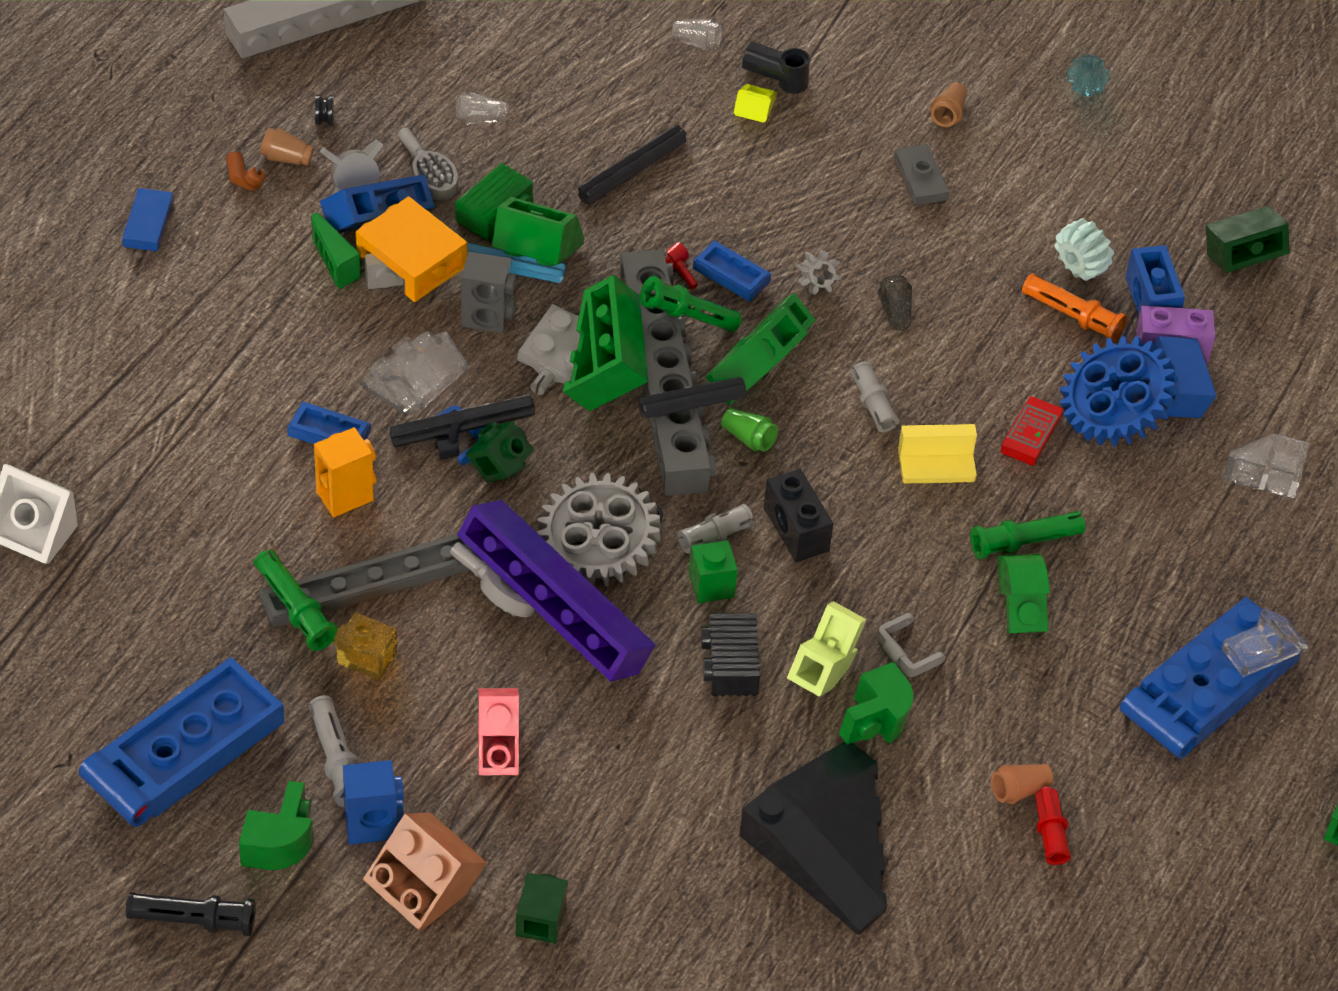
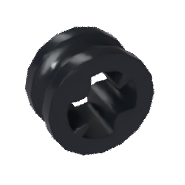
(324, 110)

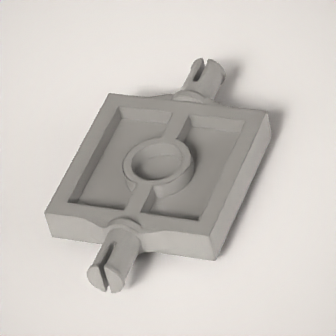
(550, 348)

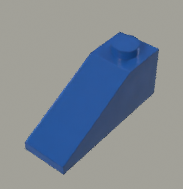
(362, 204)

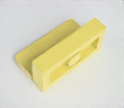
(937, 453)

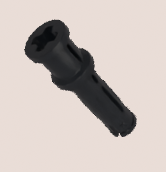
(210, 913)

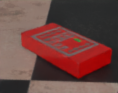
(1031, 430)

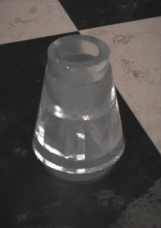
(701, 33)
(478, 108)

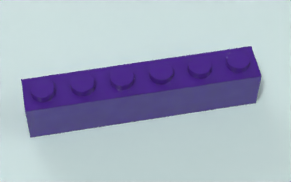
(556, 590)

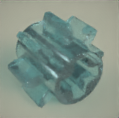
(1088, 75)

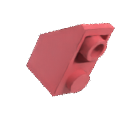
(498, 731)

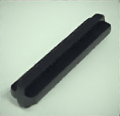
(692, 397)

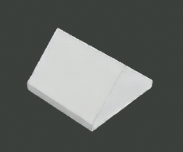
(34, 514)

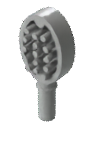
(438, 169)
(492, 584)

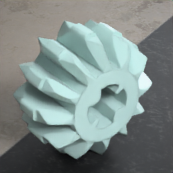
(1084, 249)

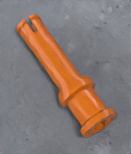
(1088, 313)

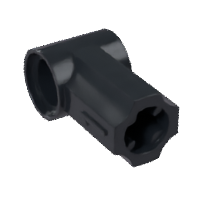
(787, 67)

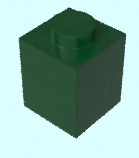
(541, 907)

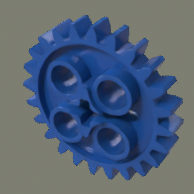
(1119, 390)

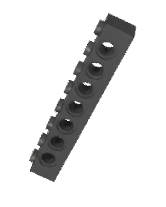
(677, 436)

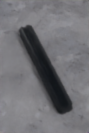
(632, 164)
(473, 417)

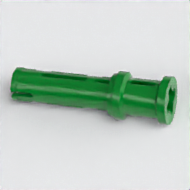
(722, 318)
(1011, 535)
(303, 611)

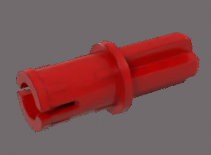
(1052, 826)

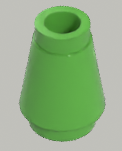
(751, 429)

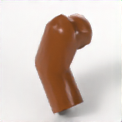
(240, 176)

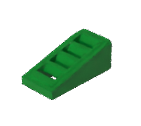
(337, 253)

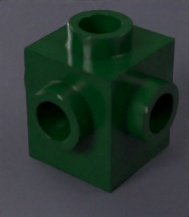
(500, 451)

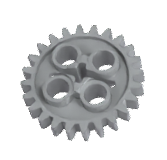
(601, 528)

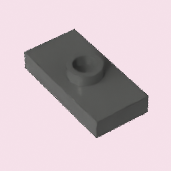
(921, 174)

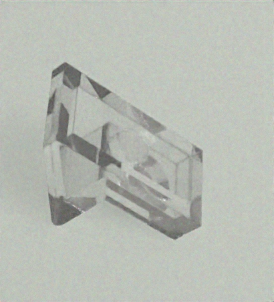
(1264, 645)

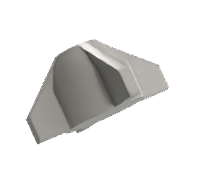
(354, 167)

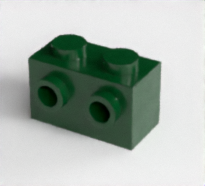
(1247, 239)

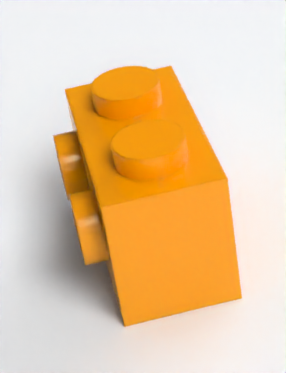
(344, 471)

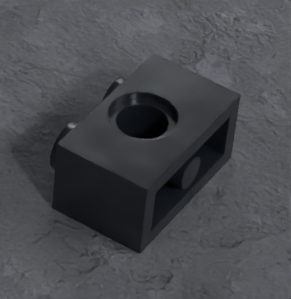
(798, 515)

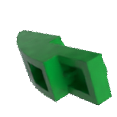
(766, 344)

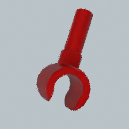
(677, 255)

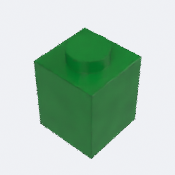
(713, 571)

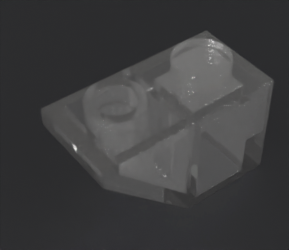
(1268, 464)

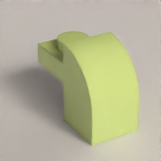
(830, 652)

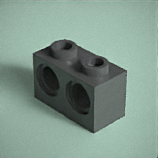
(487, 292)

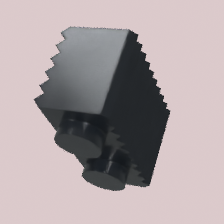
(733, 654)

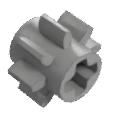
(816, 263)

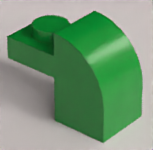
(1025, 586)
(882, 707)
(280, 839)

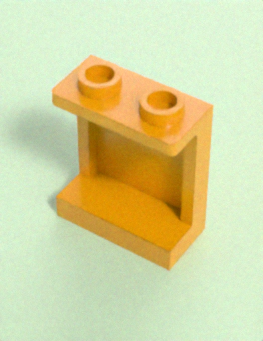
(413, 246)

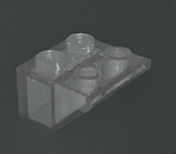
(415, 371)

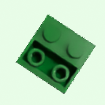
(536, 232)

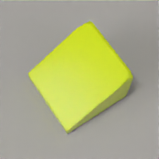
(754, 102)

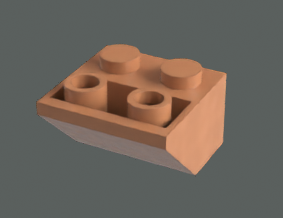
(423, 869)

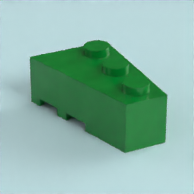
(610, 345)

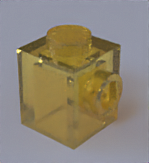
(366, 645)

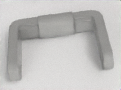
(898, 655)

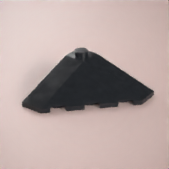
(824, 833)

